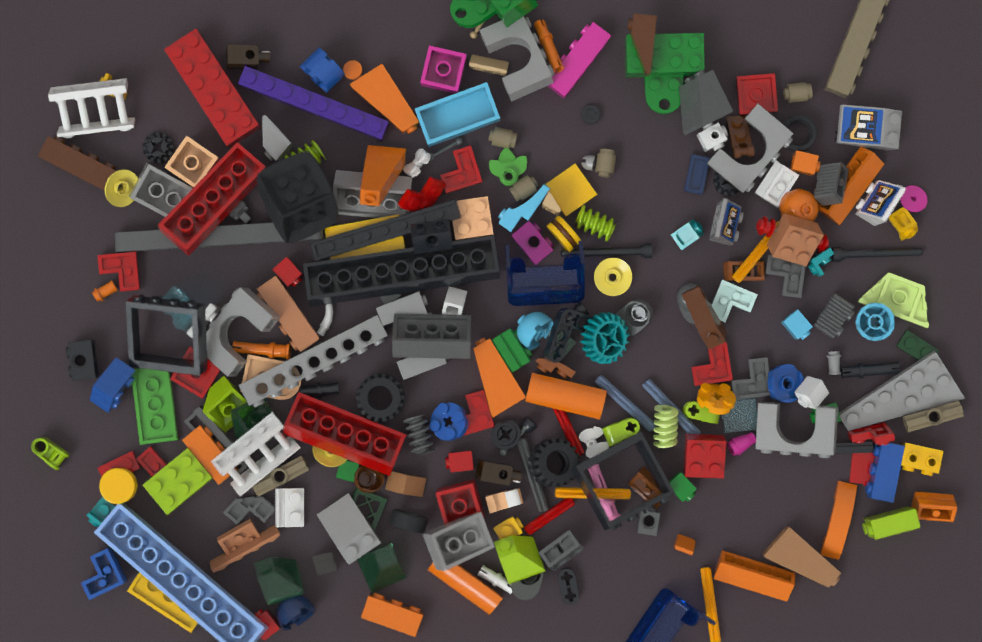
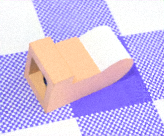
(504, 500)

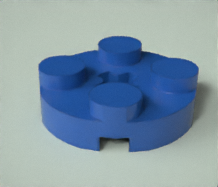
(775, 383)
(439, 418)

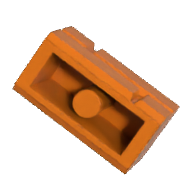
(934, 506)

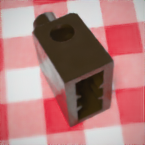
(237, 58)
(489, 472)

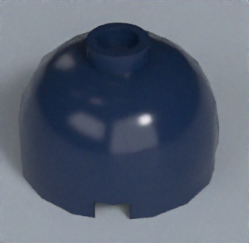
(294, 611)

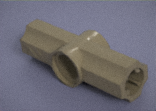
(944, 413)
(291, 470)

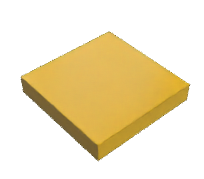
(571, 190)

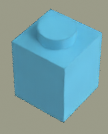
(797, 325)

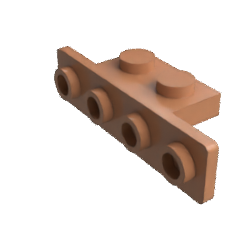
(240, 542)

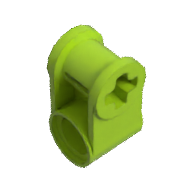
(701, 414)
(617, 431)
(50, 453)

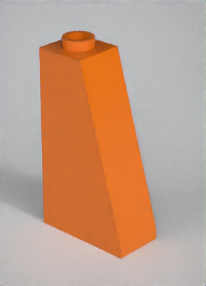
(384, 96)
(380, 172)
(497, 380)

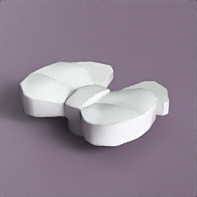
(421, 157)
(589, 437)

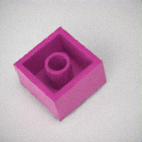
(443, 69)

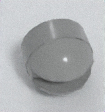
(590, 162)

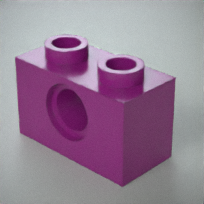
(535, 254)

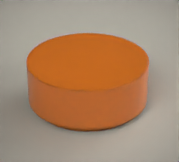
(352, 70)

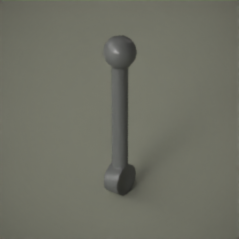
(458, 141)

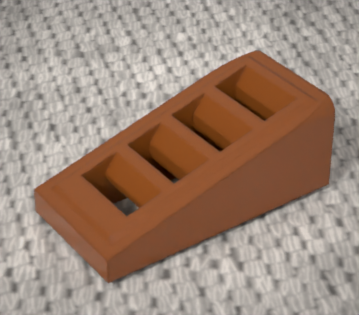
(728, 271)

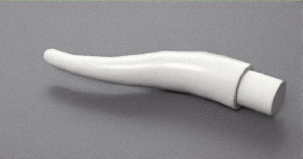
(327, 320)

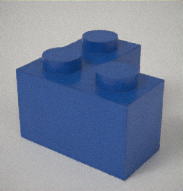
(109, 387)
(109, 574)

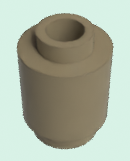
(797, 92)
(502, 137)
(605, 163)
(524, 188)

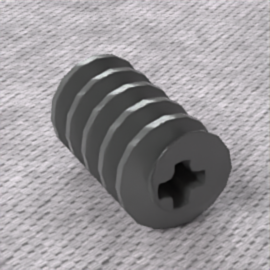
(418, 435)

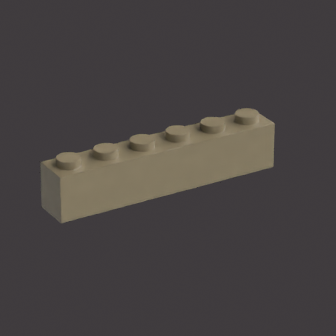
(855, 46)

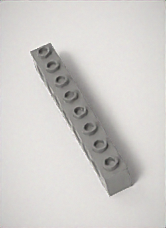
(372, 325)

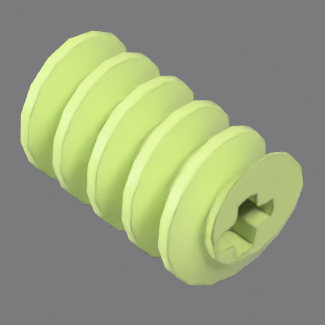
(667, 426)

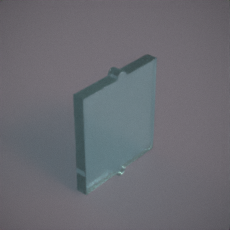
(741, 417)

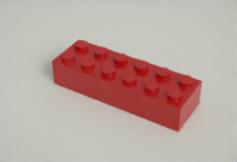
(212, 88)
(212, 199)
(344, 434)

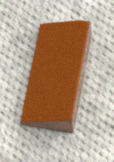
(645, 485)

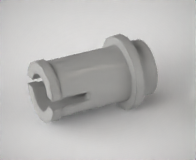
(834, 362)

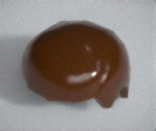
(368, 480)

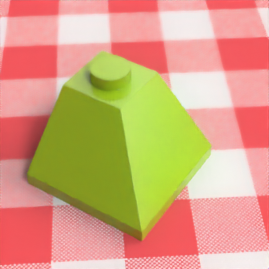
(219, 402)
(519, 557)

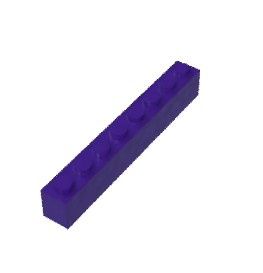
(313, 103)

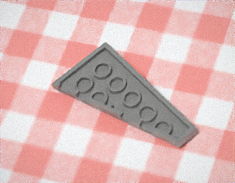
(910, 391)

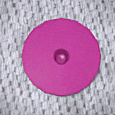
(914, 199)

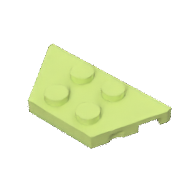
(902, 296)

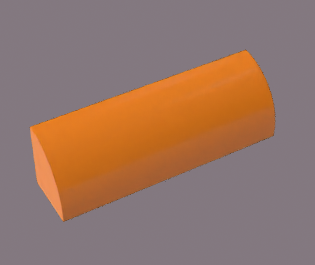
(861, 172)
(566, 396)
(754, 576)
(469, 587)

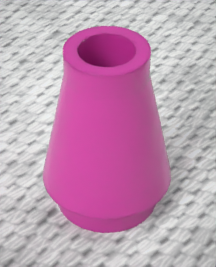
(741, 443)

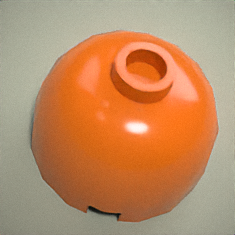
(799, 204)

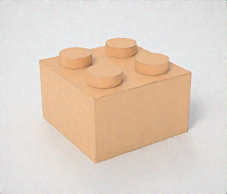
(191, 162)
(475, 219)

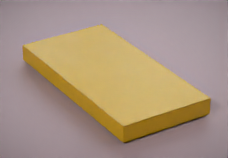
(389, 245)
(155, 598)

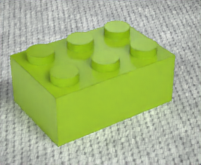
(177, 481)

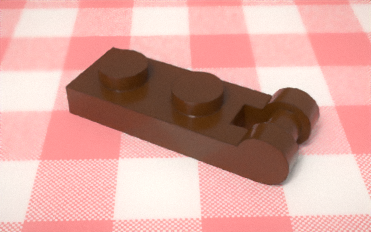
(739, 136)

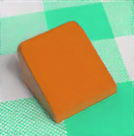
(684, 544)

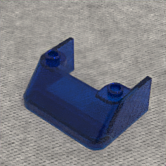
(546, 283)
(666, 618)

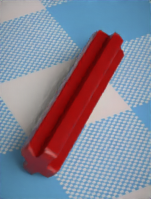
(569, 431)
(549, 515)

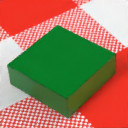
(347, 470)

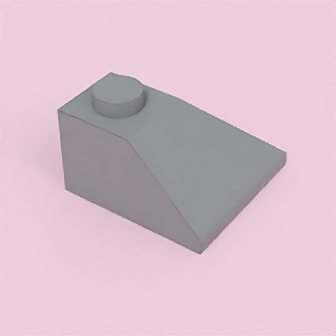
(274, 141)

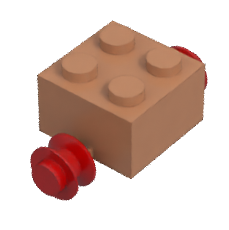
(793, 238)

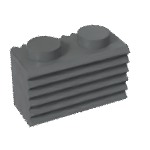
(831, 183)
(834, 316)

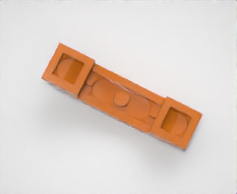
(839, 520)

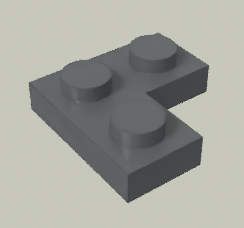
(792, 274)
(757, 384)

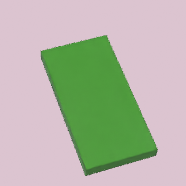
(154, 406)

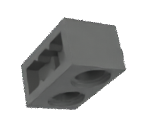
(561, 550)

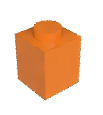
(805, 163)

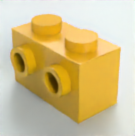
(921, 458)

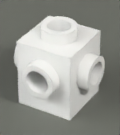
(706, 139)

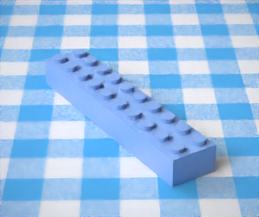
(179, 577)

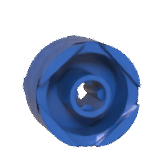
(322, 70)

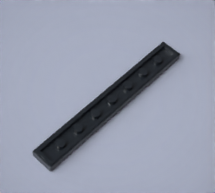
(382, 230)

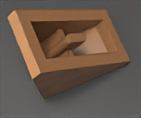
(405, 484)

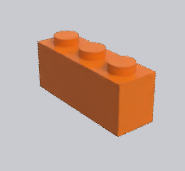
(205, 450)
(392, 614)

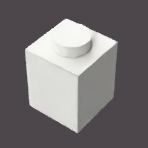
(454, 301)
(811, 392)

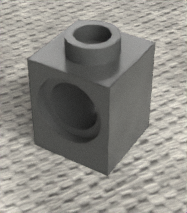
(648, 530)

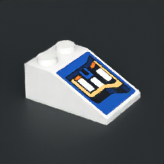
(879, 202)

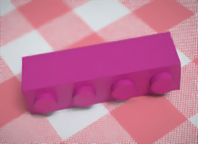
(579, 59)

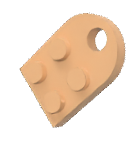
(258, 365)

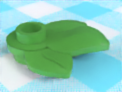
(508, 164)

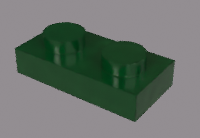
(914, 345)

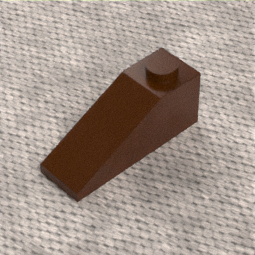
(642, 36)
(705, 317)

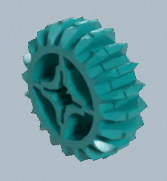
(597, 346)

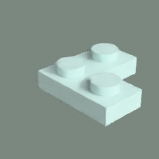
(729, 295)

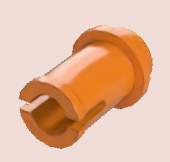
(104, 291)

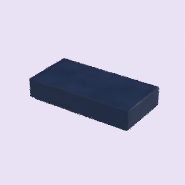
(696, 174)

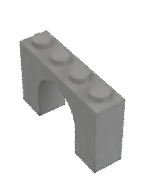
(535, 73)
(775, 137)
(245, 304)
(410, 304)
(770, 438)

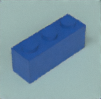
(884, 472)

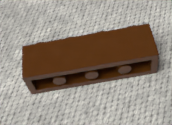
(75, 162)

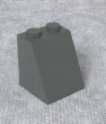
(702, 101)

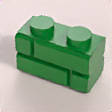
(511, 350)

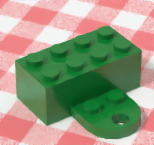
(481, 10)
(671, 60)

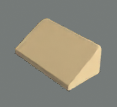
(488, 65)
(550, 204)

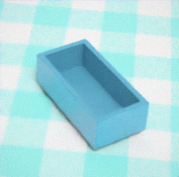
(457, 114)

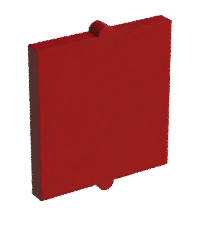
(860, 468)

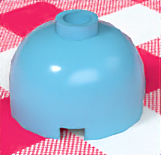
(875, 321)
(533, 328)

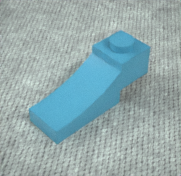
(511, 216)

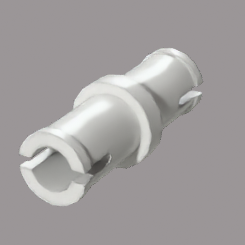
(495, 578)

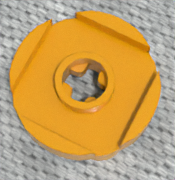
(708, 396)

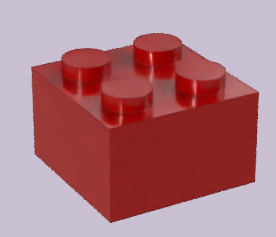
(704, 456)
(459, 500)

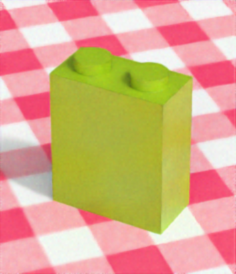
(891, 523)

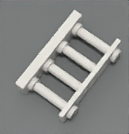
(98, 90)
(246, 445)

